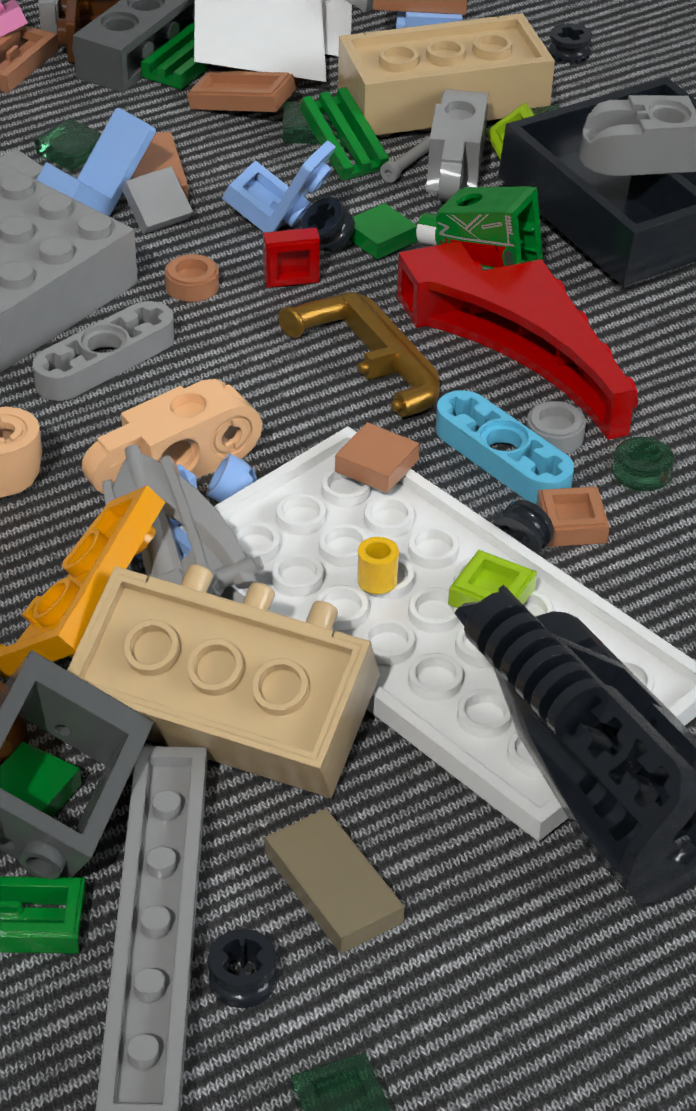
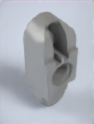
(640, 136)
(457, 142)

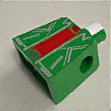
(491, 222)

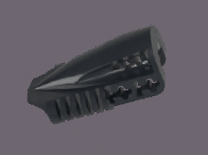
(599, 741)

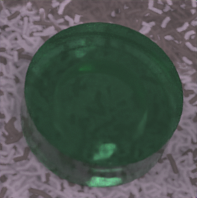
(643, 464)

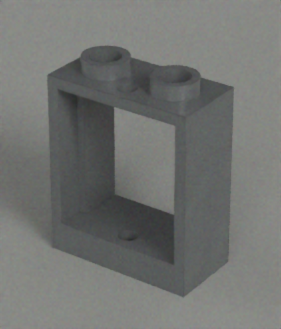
(87, 722)

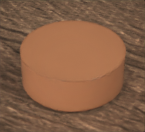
(191, 278)

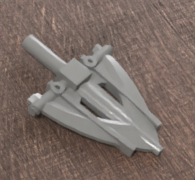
(209, 535)

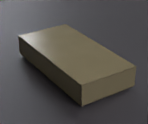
(334, 880)

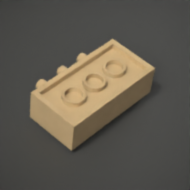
(405, 70)
(231, 675)

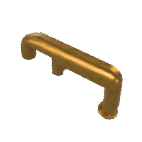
(388, 345)

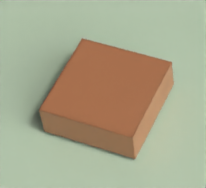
(377, 457)
(575, 515)

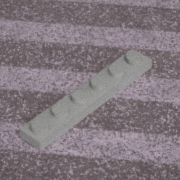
(154, 934)

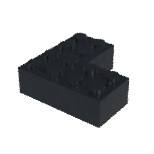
(621, 222)

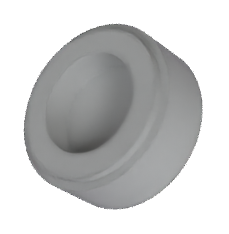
(558, 424)

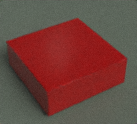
(291, 257)

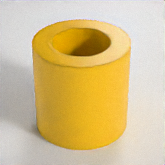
(377, 565)

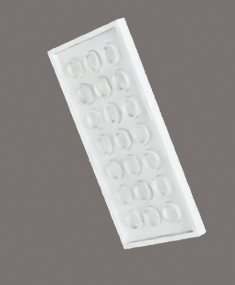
(431, 677)

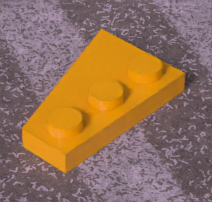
(67, 606)

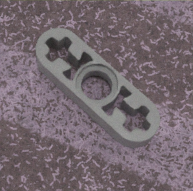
(73, 366)

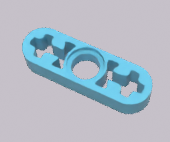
(474, 423)

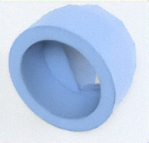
(230, 477)

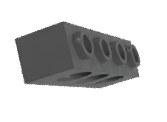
(123, 36)

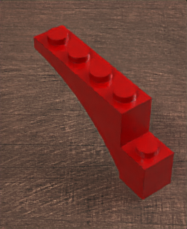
(522, 316)

